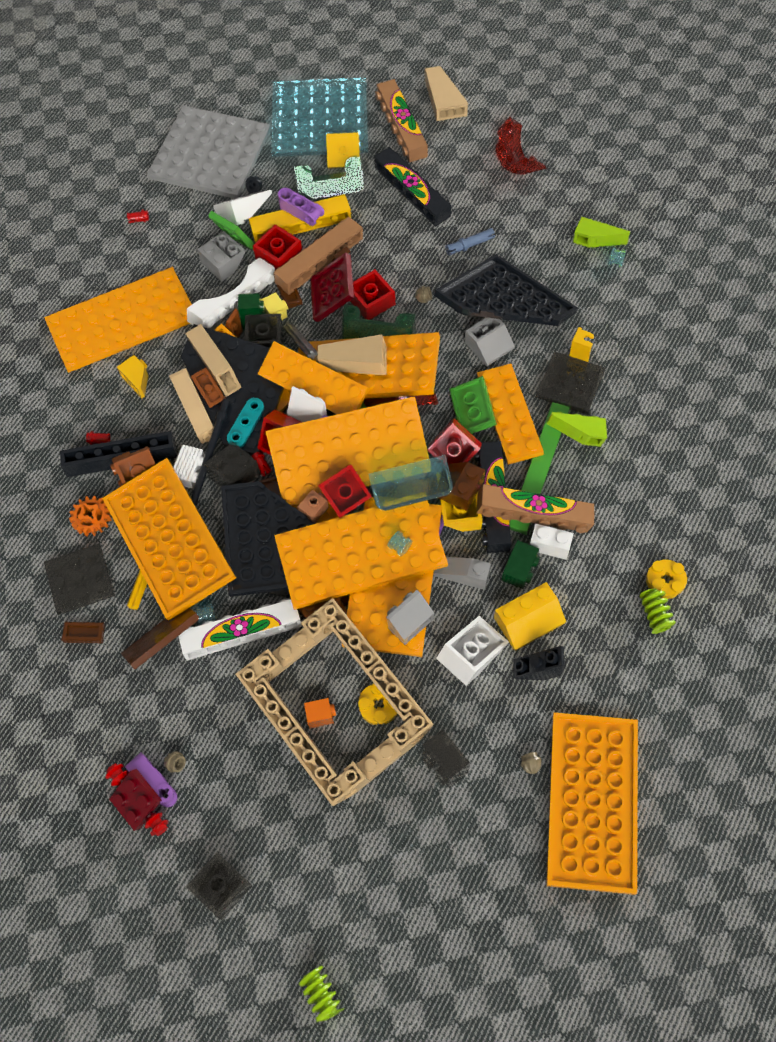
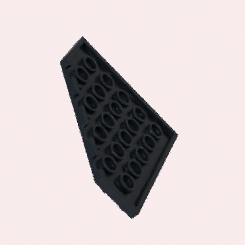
(505, 293)
(245, 362)
(250, 522)

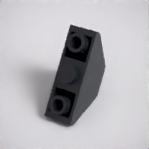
(540, 665)

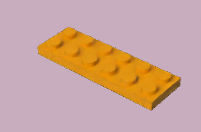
(293, 369)
(512, 415)

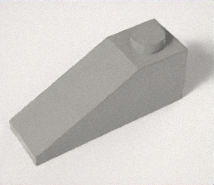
(465, 571)

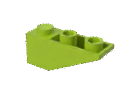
(598, 234)
(583, 429)

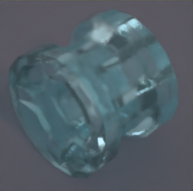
(617, 256)
(399, 543)
(205, 613)

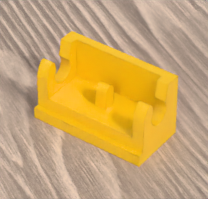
(581, 348)

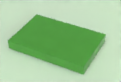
(232, 230)
(473, 405)

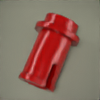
(141, 216)
(97, 438)
(262, 464)

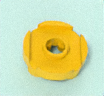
(671, 569)
(369, 712)

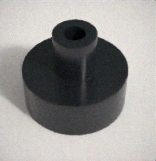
(253, 184)

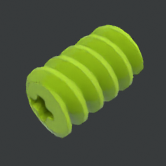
(656, 610)
(320, 995)

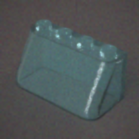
(411, 483)

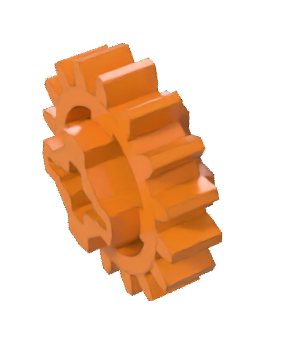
(85, 524)

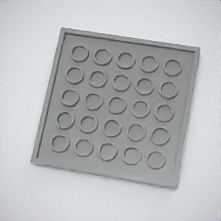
(209, 152)

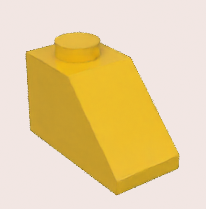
(134, 374)

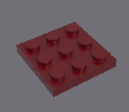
(332, 287)

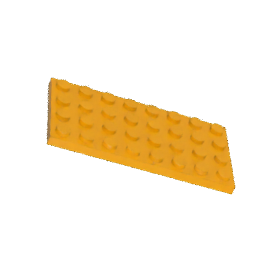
(119, 319)
(410, 366)
(365, 438)
(168, 539)
(354, 555)
(370, 607)
(593, 804)

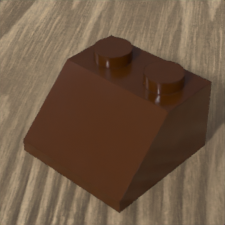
(466, 484)

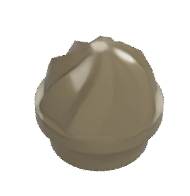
(423, 294)
(174, 761)
(531, 762)

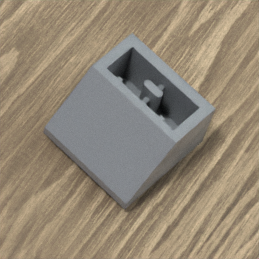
(221, 255)
(489, 340)
(409, 617)

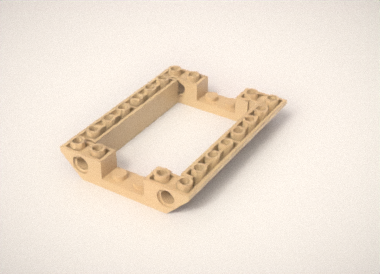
(270, 664)

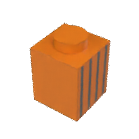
(319, 712)

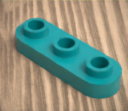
(245, 430)

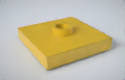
(340, 148)

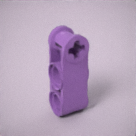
(299, 206)
(154, 778)

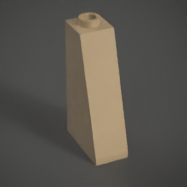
(444, 95)
(357, 355)
(213, 360)
(193, 405)

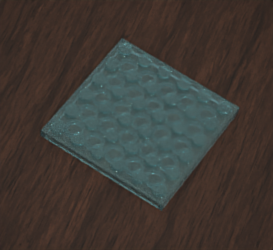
(311, 109)

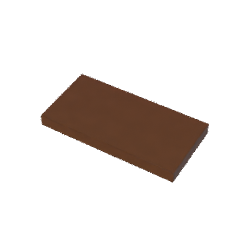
(158, 638)

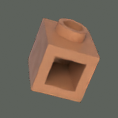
(314, 506)

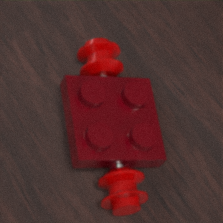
(136, 800)

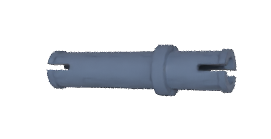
(462, 244)

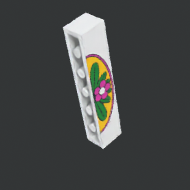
(239, 629)

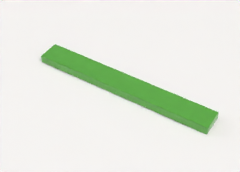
(540, 465)

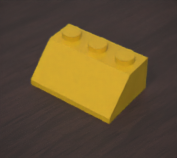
(460, 519)
(530, 616)

